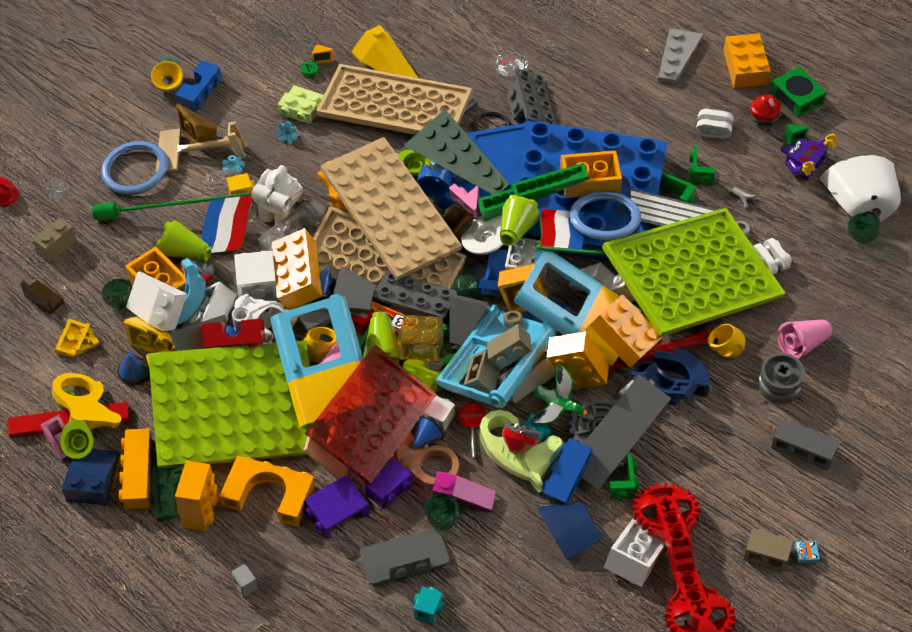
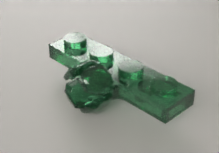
(164, 488)

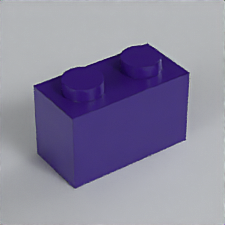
(389, 484)

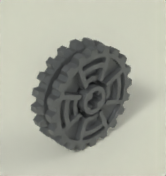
(582, 426)

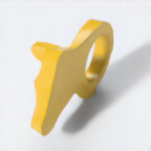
(84, 407)

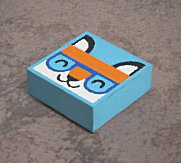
(806, 552)

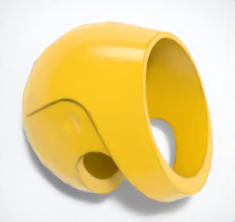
(730, 341)
(317, 348)

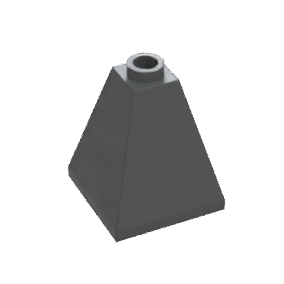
(464, 318)

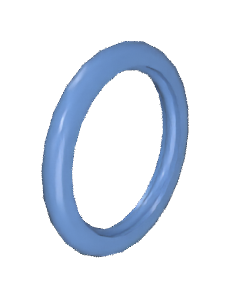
(135, 145)
(605, 235)

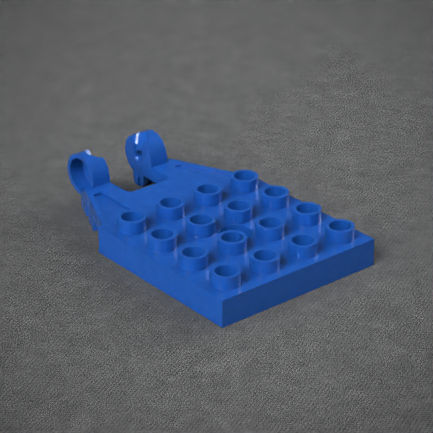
(537, 148)

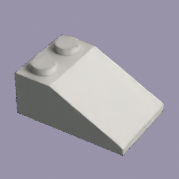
(156, 302)
(634, 554)

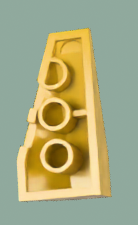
(381, 53)
(147, 337)

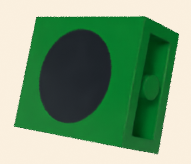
(798, 92)

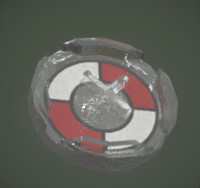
(507, 63)

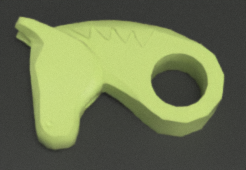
(531, 465)

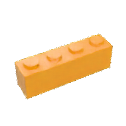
(136, 469)

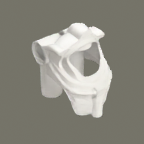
(277, 203)
(250, 308)

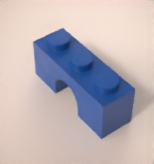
(206, 77)

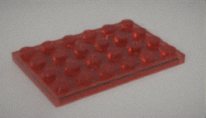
(371, 414)

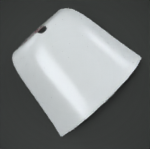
(859, 179)

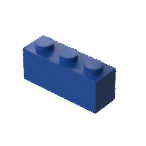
(567, 471)

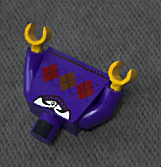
(807, 156)

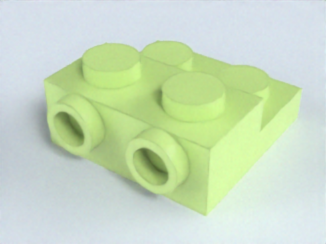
(300, 104)

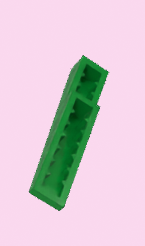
(533, 188)

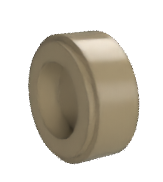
(512, 318)

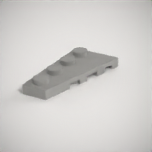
(677, 54)

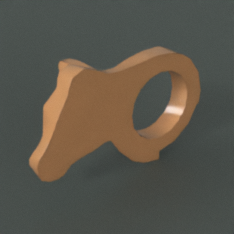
(412, 459)

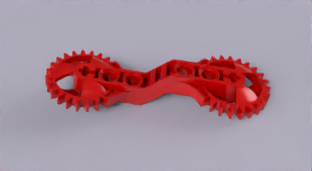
(673, 529)

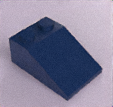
(91, 477)

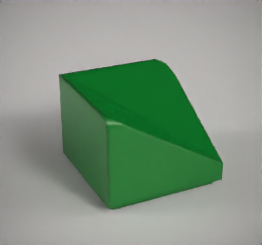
(794, 133)

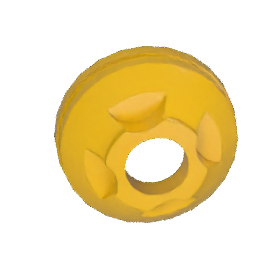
(164, 70)

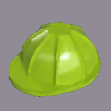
(413, 161)
(76, 439)

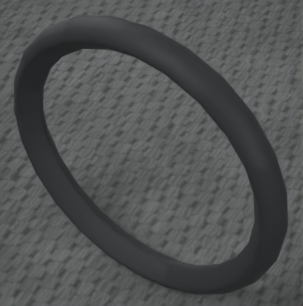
(489, 113)

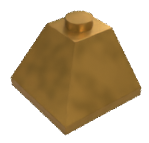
(195, 126)

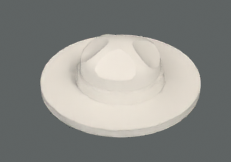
(483, 236)

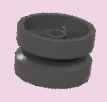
(781, 378)

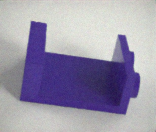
(335, 505)

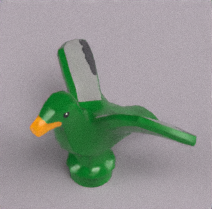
(557, 400)

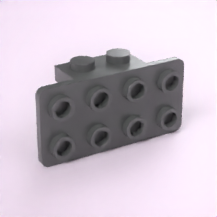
(530, 98)
(414, 296)
(404, 556)

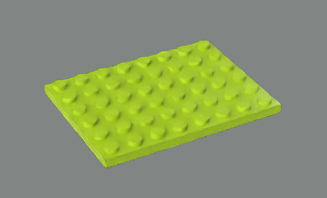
(693, 271)
(224, 405)

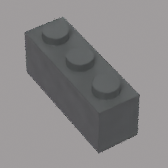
(805, 444)

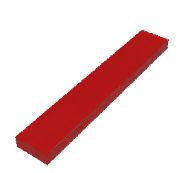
(31, 424)

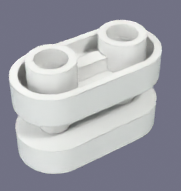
(714, 124)
(773, 255)

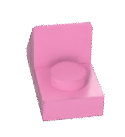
(467, 200)
(53, 430)

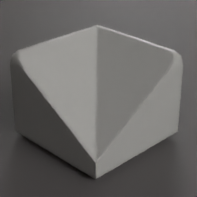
(244, 580)

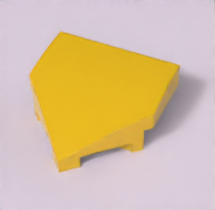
(76, 339)

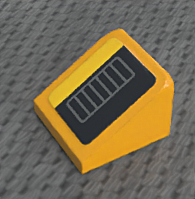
(322, 54)

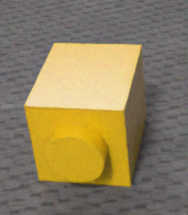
(240, 184)

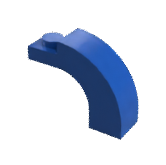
(496, 264)

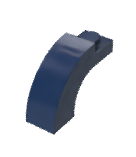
(687, 366)
(674, 388)

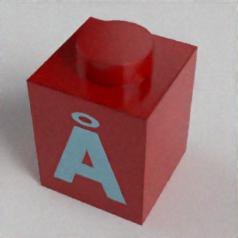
(361, 321)

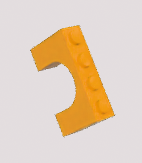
(248, 473)

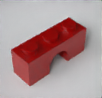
(251, 333)

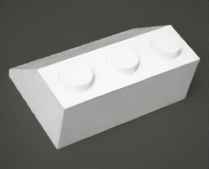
(216, 302)

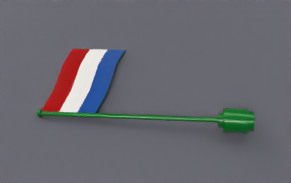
(223, 225)
(560, 234)

